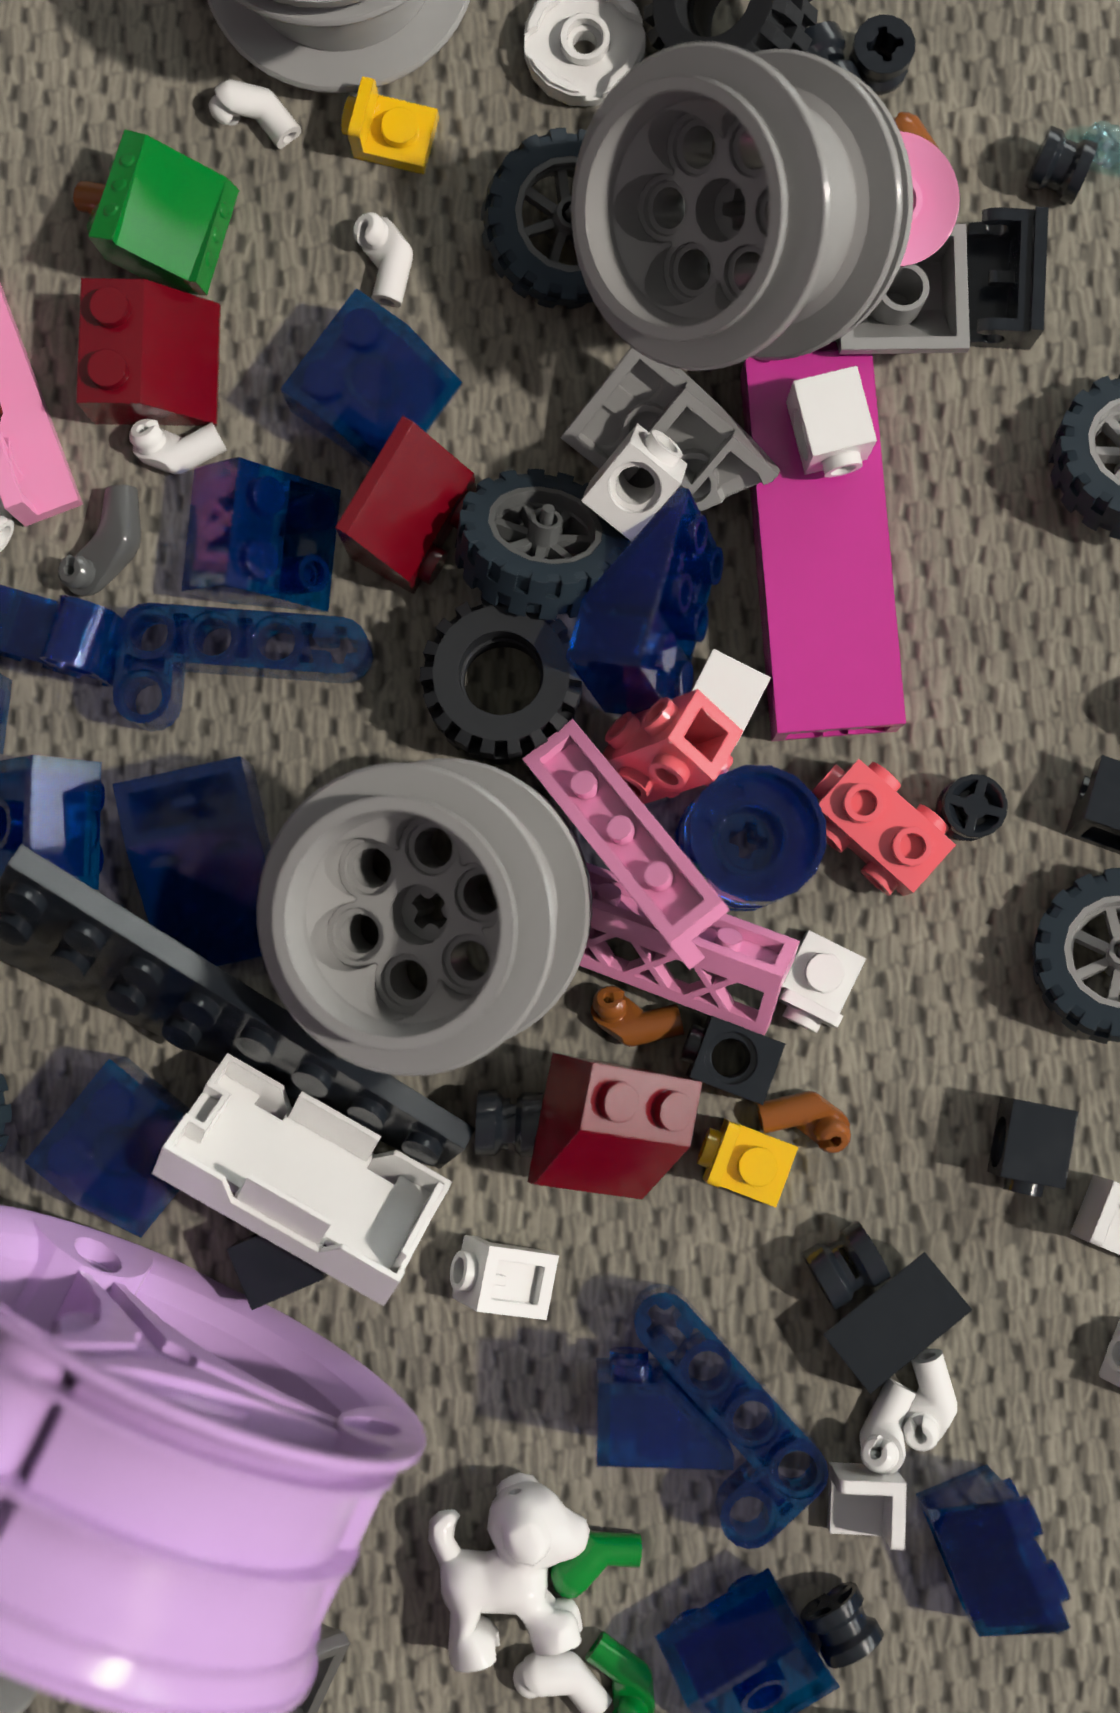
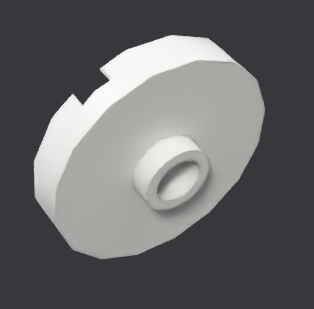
(576, 77)

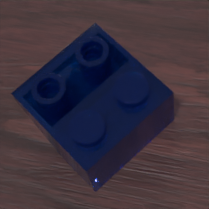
(260, 537)
(992, 1555)

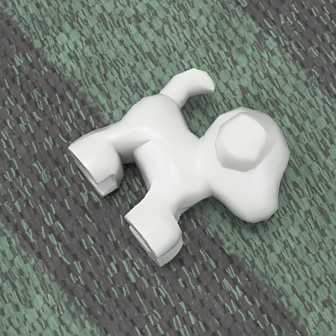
(529, 1536)

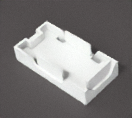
(302, 1178)

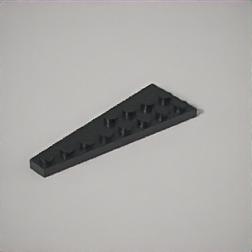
(130, 968)

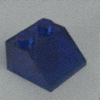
(366, 377)
(53, 811)
(109, 1146)
(650, 1418)
(746, 1652)

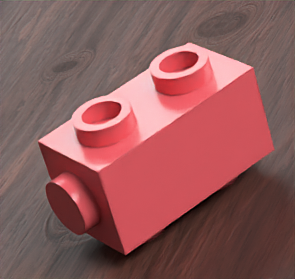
(672, 746)
(881, 827)

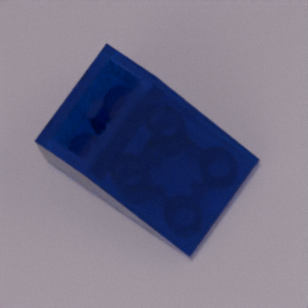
(648, 612)
(198, 854)

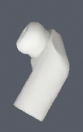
(390, 255)
(882, 1431)

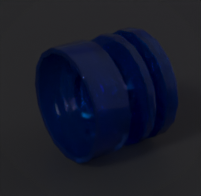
(778, 818)

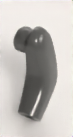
(110, 547)

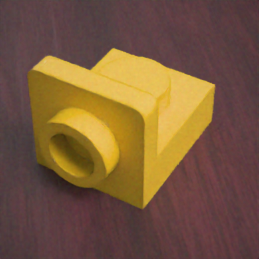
(388, 129)
(746, 1161)

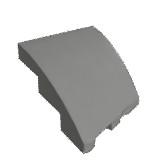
(665, 399)

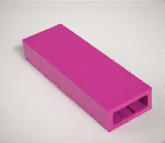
(822, 569)

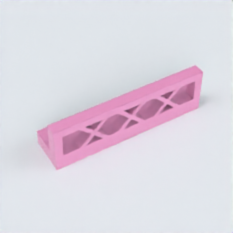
(32, 461)
(628, 839)
(731, 947)

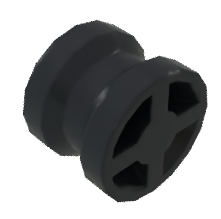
(876, 69)
(1061, 165)
(986, 800)
(842, 1625)

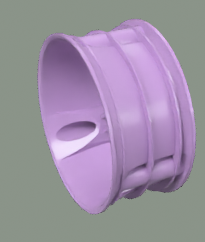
(173, 1478)

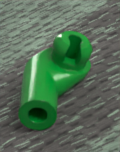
(602, 1550)
(629, 1675)

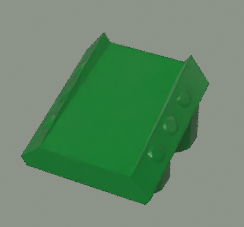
(162, 214)

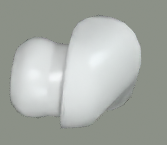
(256, 102)
(173, 452)
(934, 1403)
(561, 1676)

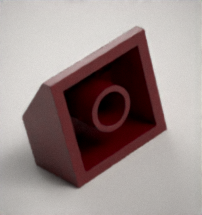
(147, 354)
(406, 508)
(611, 1127)

